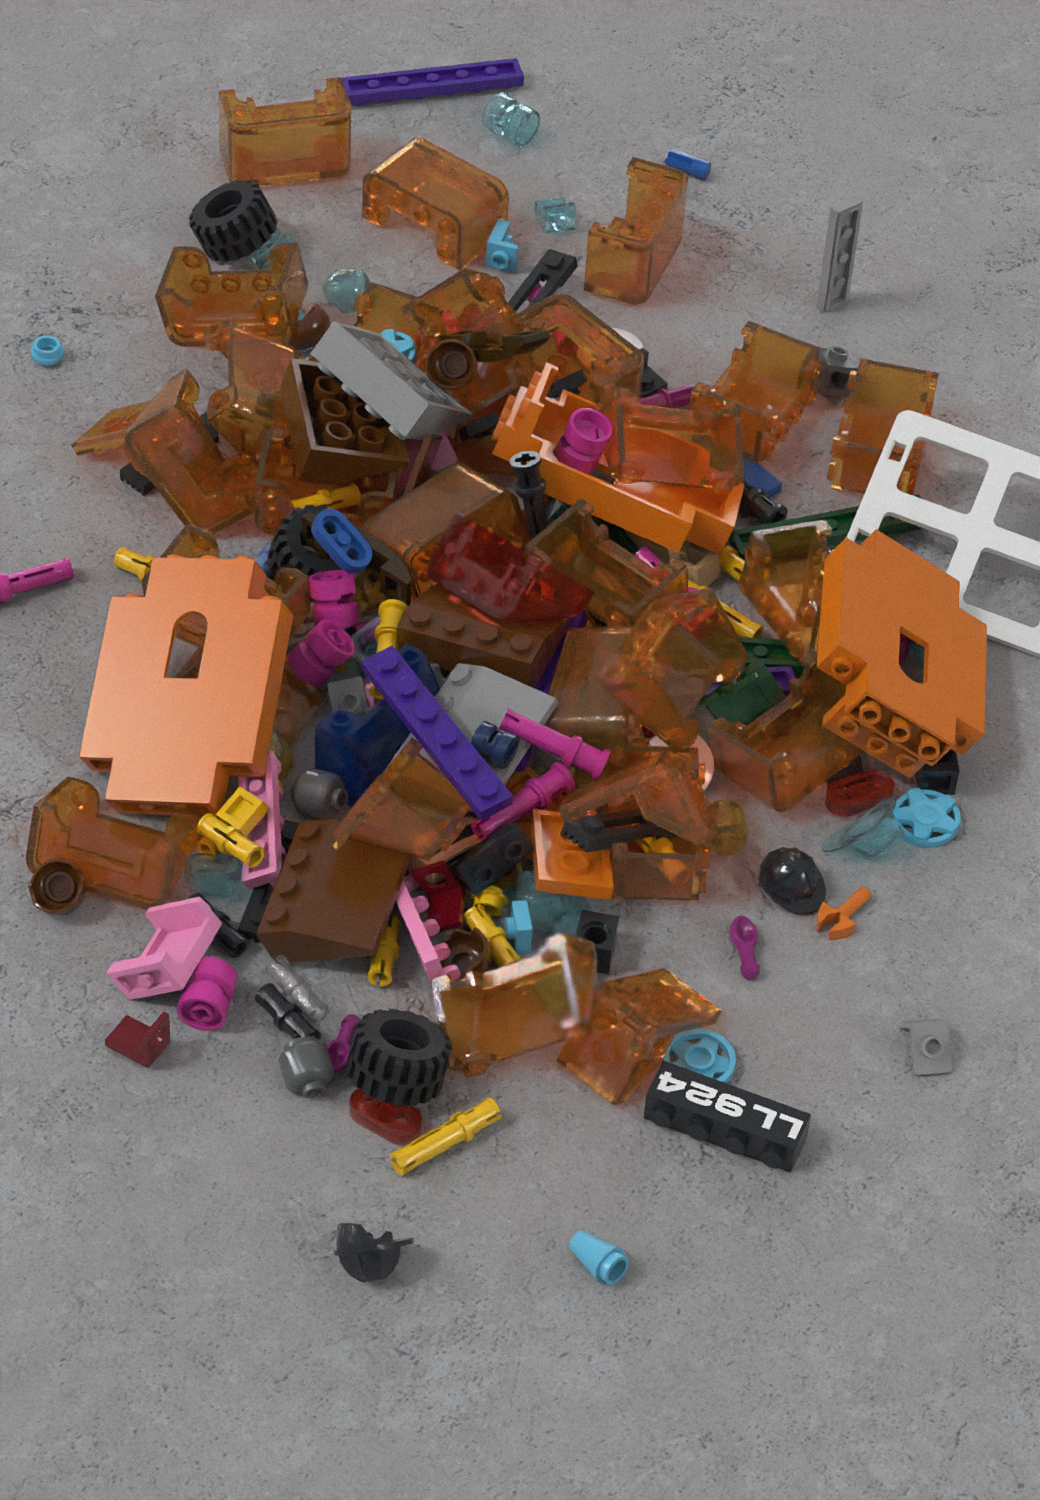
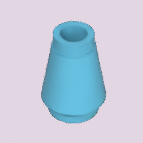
(601, 1258)

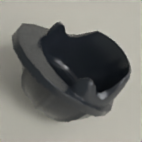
(792, 880)
(365, 1256)

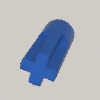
(688, 164)

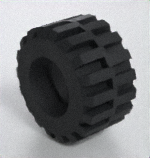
(233, 221)
(288, 547)
(398, 1057)

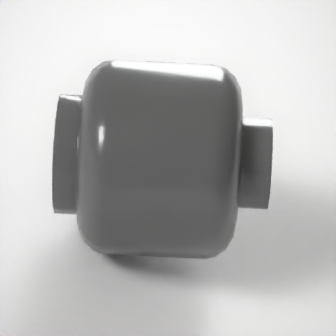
(319, 794)
(306, 1067)

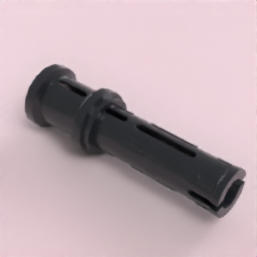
(530, 488)
(758, 504)

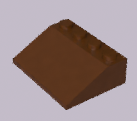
(333, 431)
(459, 632)
(330, 899)

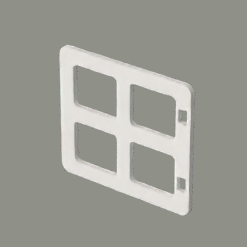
(971, 531)

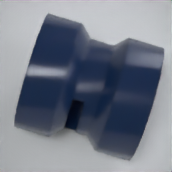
(495, 744)

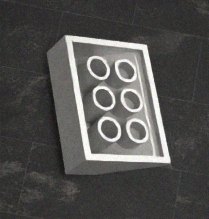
(387, 382)
(483, 694)

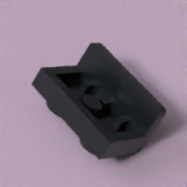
(492, 858)

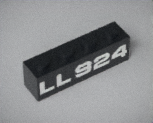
(726, 1116)

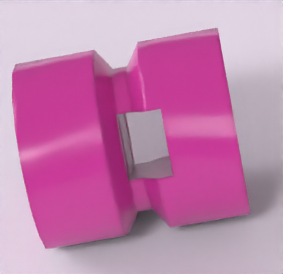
(584, 440)
(333, 597)
(318, 655)
(208, 994)

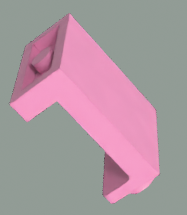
(173, 952)

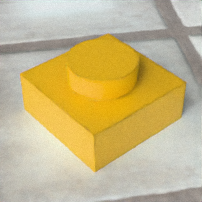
(242, 811)

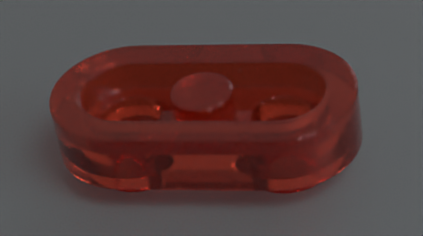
(855, 793)
(382, 1118)

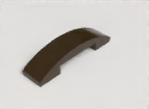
(512, 345)
(385, 564)

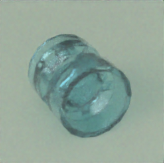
(511, 119)

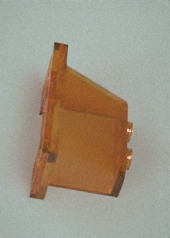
(406, 809)

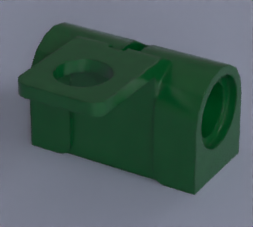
(745, 696)

